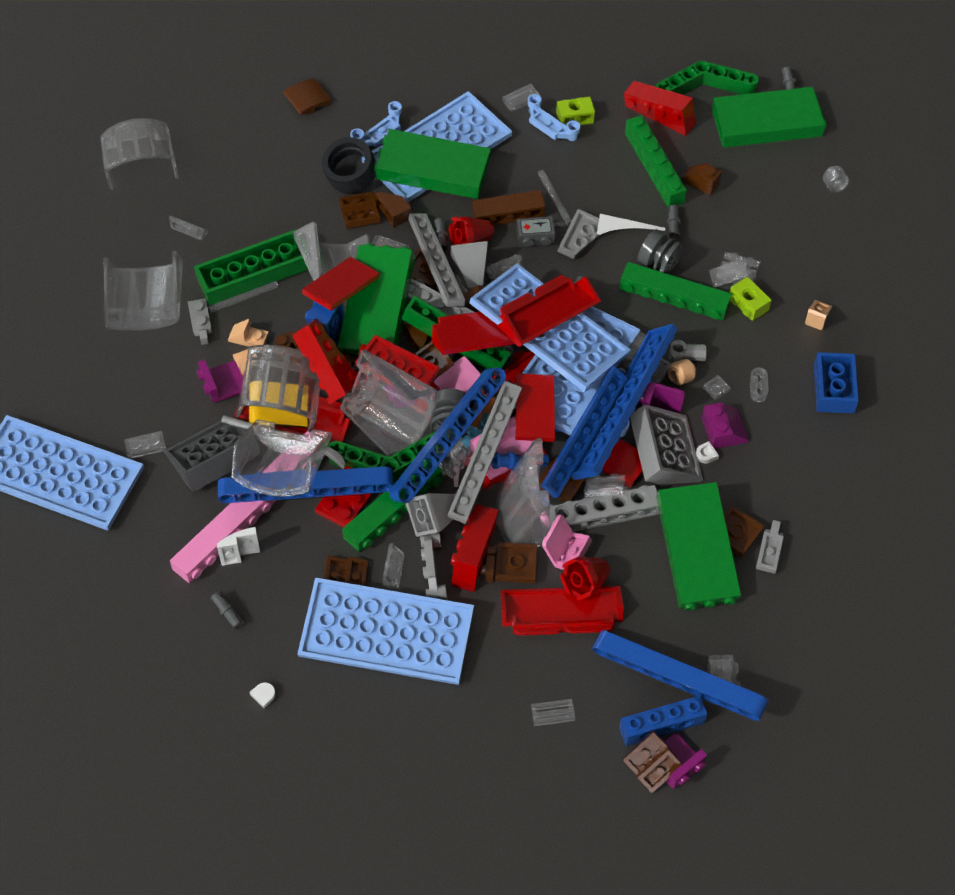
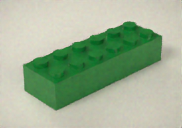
(250, 268)

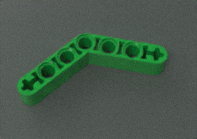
(710, 75)
(368, 457)

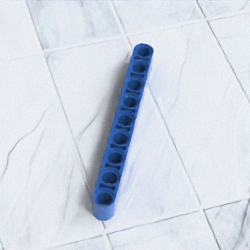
(440, 436)
(324, 484)
(680, 675)

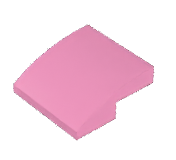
(459, 376)

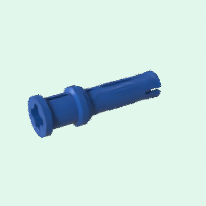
(510, 460)

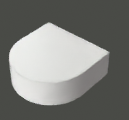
(706, 453)
(263, 694)

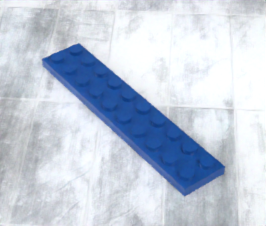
(638, 377)

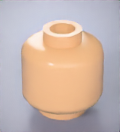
(682, 372)

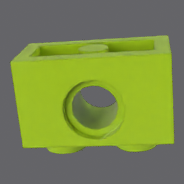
(575, 110)
(750, 298)

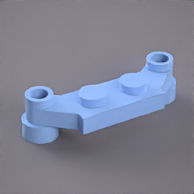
(548, 123)
(375, 135)

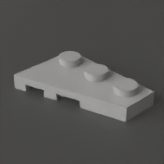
(579, 234)

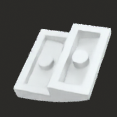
(238, 544)

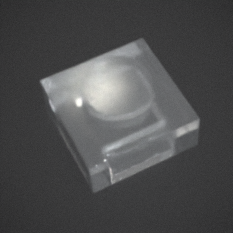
(716, 387)

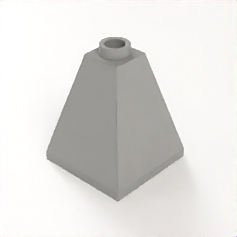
(469, 263)
(430, 512)

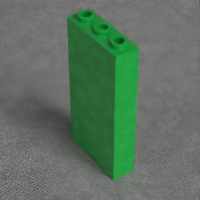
(768, 117)
(432, 163)
(380, 304)
(698, 546)

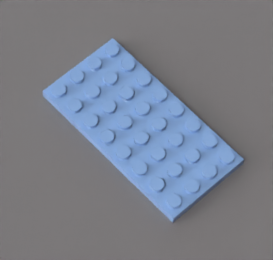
(460, 121)
(574, 348)
(569, 399)
(64, 473)
(386, 631)

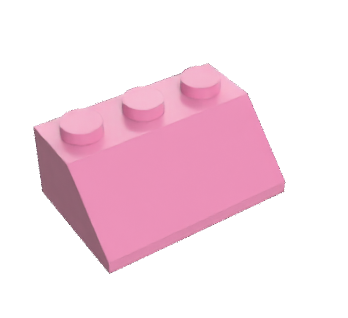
(506, 445)

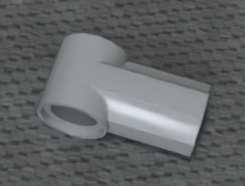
(681, 350)

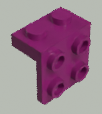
(221, 380)
(663, 397)
(691, 761)

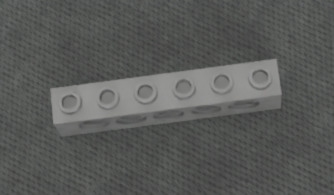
(611, 514)

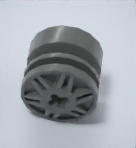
(659, 252)
(446, 402)

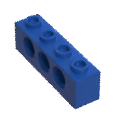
(663, 720)

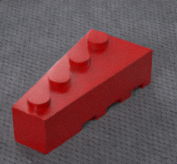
(662, 106)
(325, 360)
(473, 547)

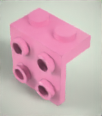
(563, 544)

